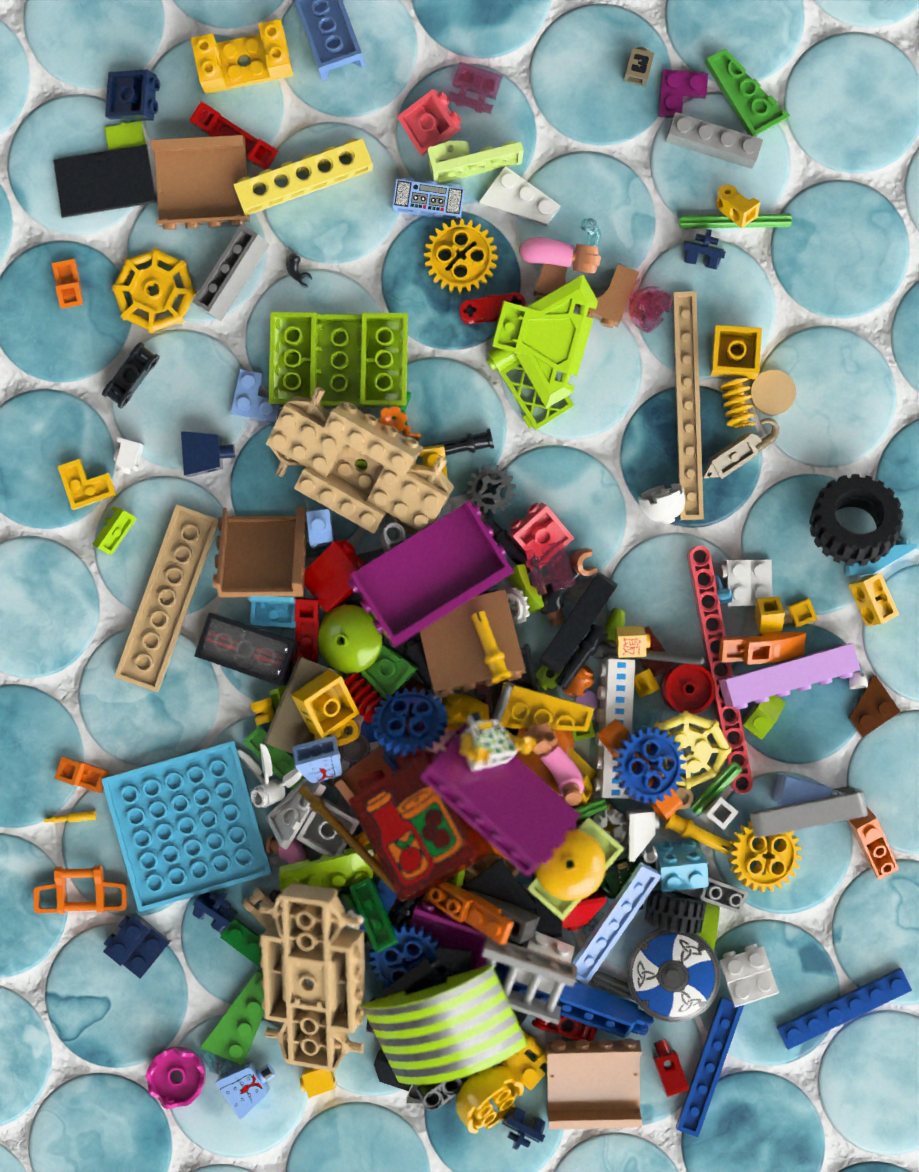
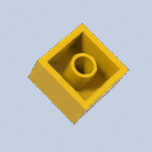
(736, 352)
(325, 704)

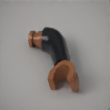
(553, 600)

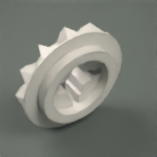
(518, 605)
(614, 817)

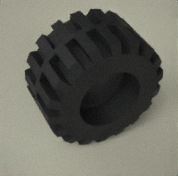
(675, 912)

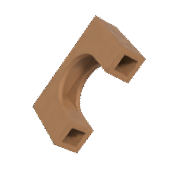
(610, 304)

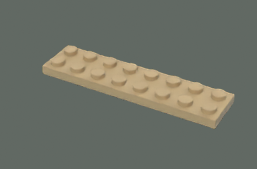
(167, 598)

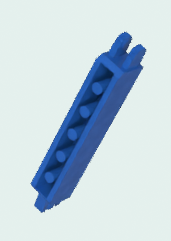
(592, 1007)

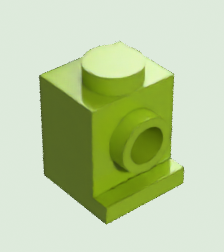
(543, 681)

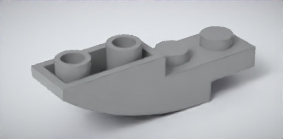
(719, 894)

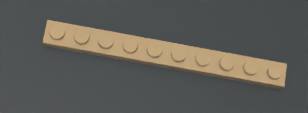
(688, 403)

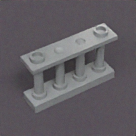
(538, 964)

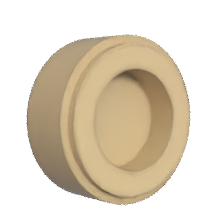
(685, 796)

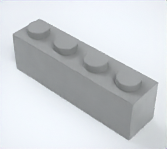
(714, 140)
(231, 272)

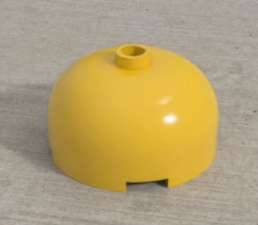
(583, 877)
(473, 1099)

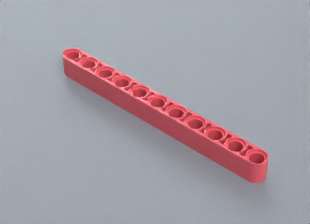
(712, 660)

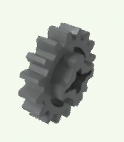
(485, 479)

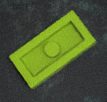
(114, 531)

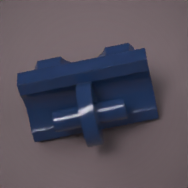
(713, 253)
(216, 907)
(534, 1131)

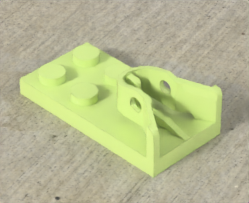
(460, 163)
(611, 851)

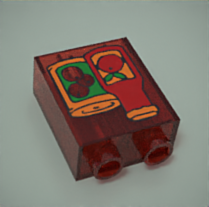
(415, 829)

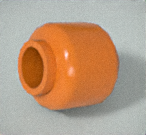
(581, 682)

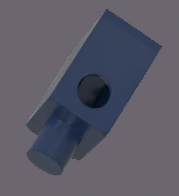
(203, 453)

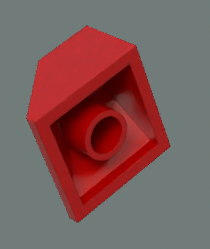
(584, 911)

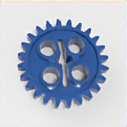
(389, 719)
(637, 781)
(406, 956)

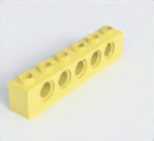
(296, 187)

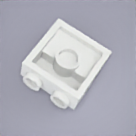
(747, 580)
(748, 975)

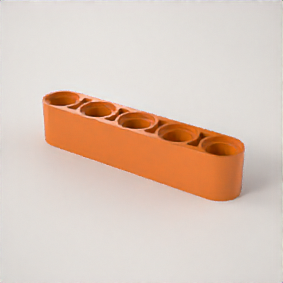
(611, 737)

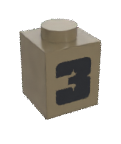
(639, 66)

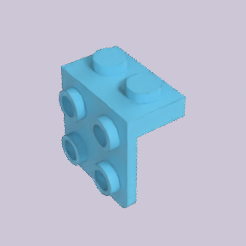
(272, 611)
(681, 865)

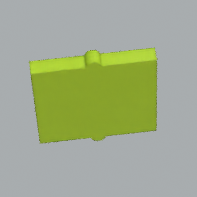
(125, 135)

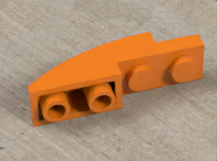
(763, 648)
(473, 909)

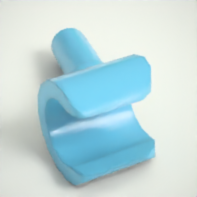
(724, 595)

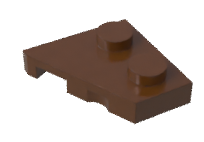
(873, 708)

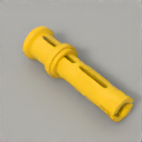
(494, 657)
(687, 829)

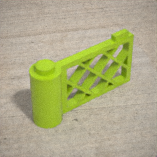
(505, 361)

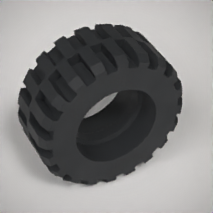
(862, 494)

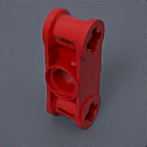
(487, 308)
(575, 1031)

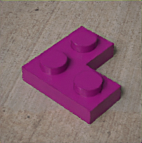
(678, 85)

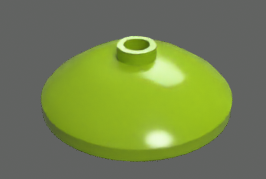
(360, 636)

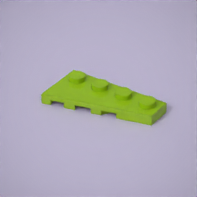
(328, 871)

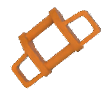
(63, 906)

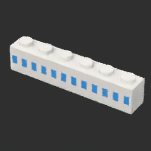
(615, 703)

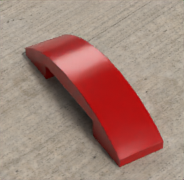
(214, 124)
(307, 628)

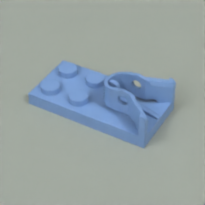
(329, 34)

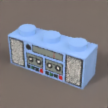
(428, 199)

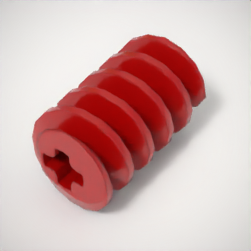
(361, 695)

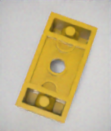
(219, 64)

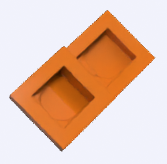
(68, 283)
(81, 774)

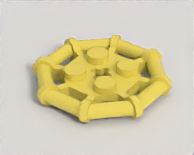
(699, 744)

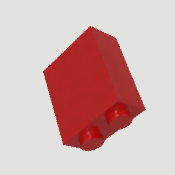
(329, 574)

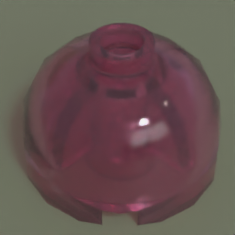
(648, 306)

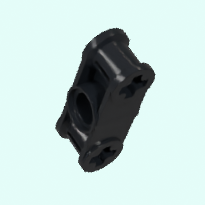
(121, 384)

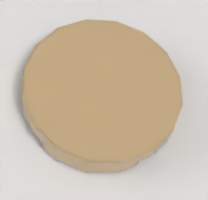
(773, 392)

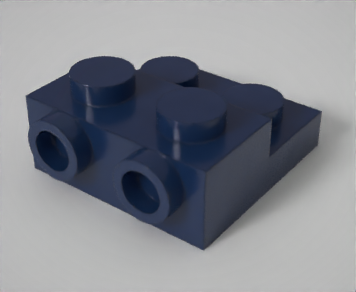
(132, 95)
(135, 945)

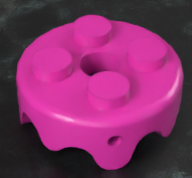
(164, 1088)

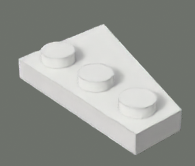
(292, 812)

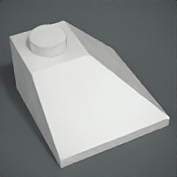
(640, 829)

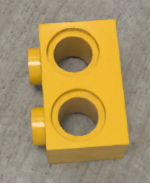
(873, 599)

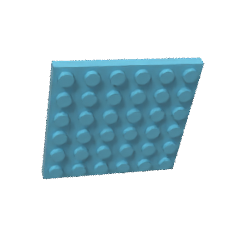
(186, 826)

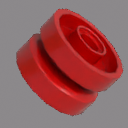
(674, 693)

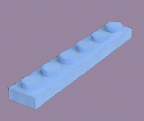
(615, 921)

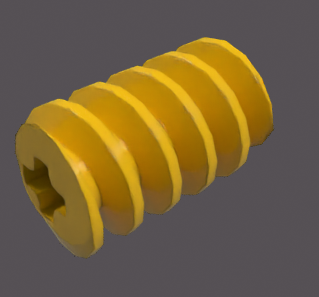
(737, 403)

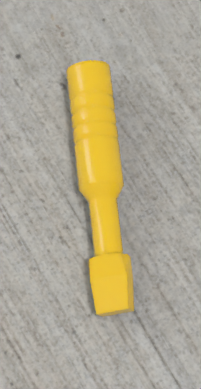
(74, 817)

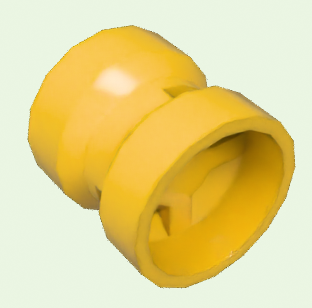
(263, 711)

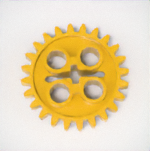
(446, 242)
(744, 854)

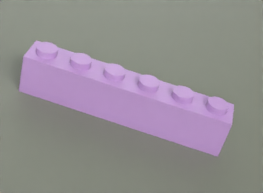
(789, 675)

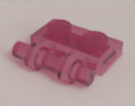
(476, 81)
(557, 566)

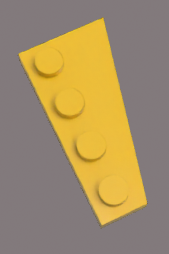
(533, 707)

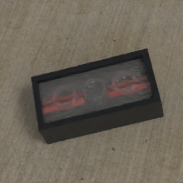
(247, 649)

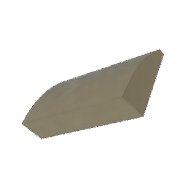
(288, 725)

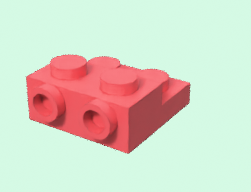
(430, 121)
(539, 529)

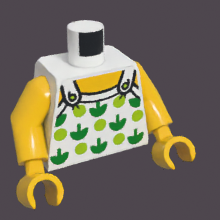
(490, 744)

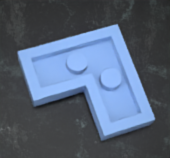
(247, 399)

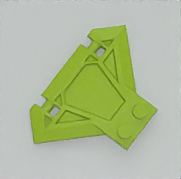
(548, 337)

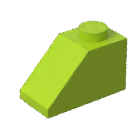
(763, 716)

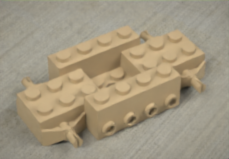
(330, 450)
(313, 944)

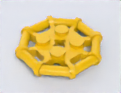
(158, 302)

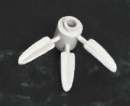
(269, 790)

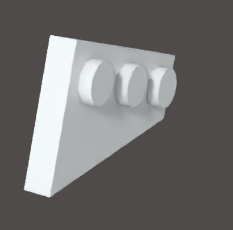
(517, 196)

